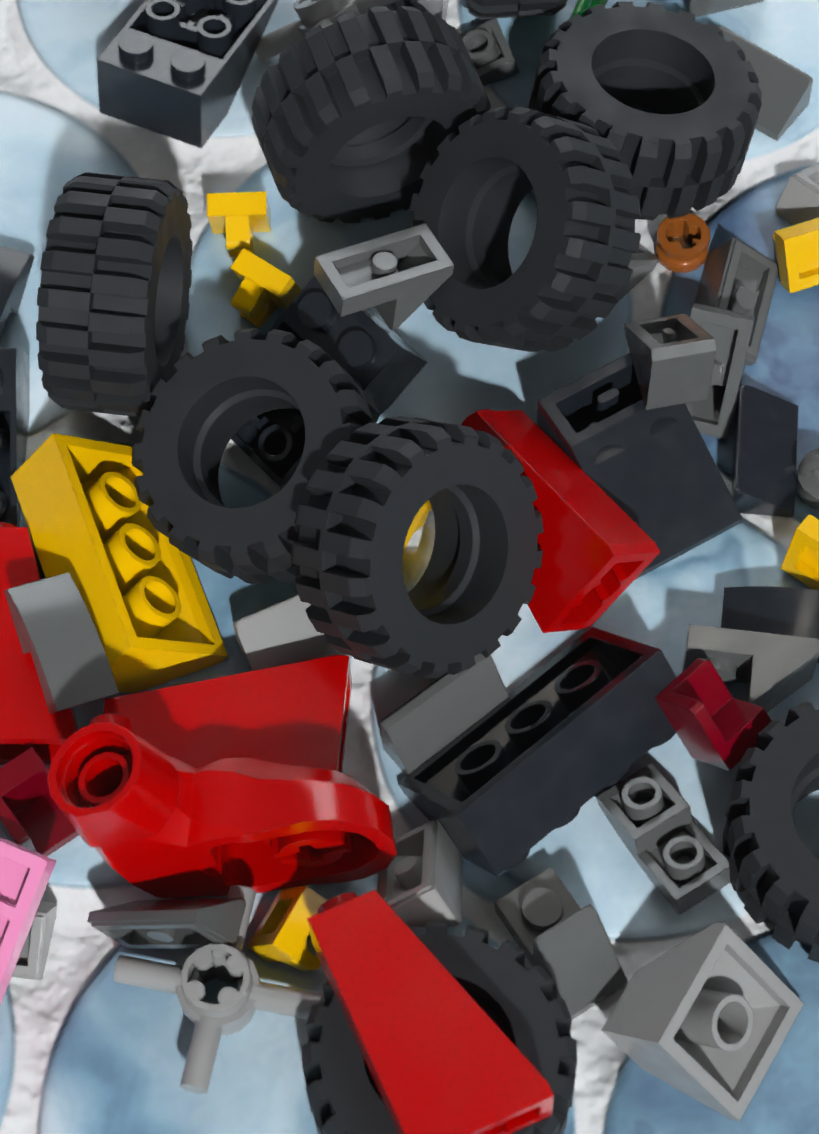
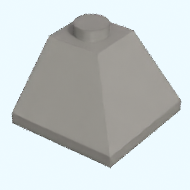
(706, 1019)

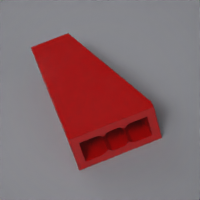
(587, 539)
(23, 707)
(268, 714)
(419, 1030)

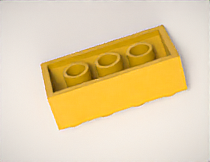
(132, 580)

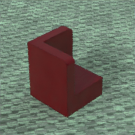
(709, 718)
(28, 810)

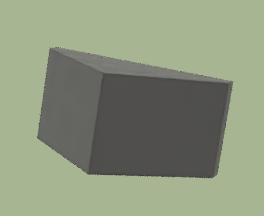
(671, 360)

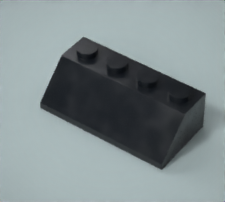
(545, 749)

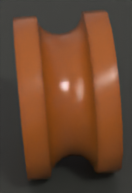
(670, 252)

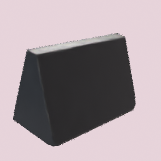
(764, 454)

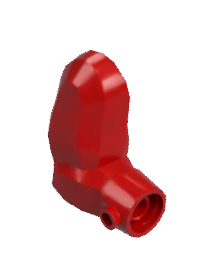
(215, 824)

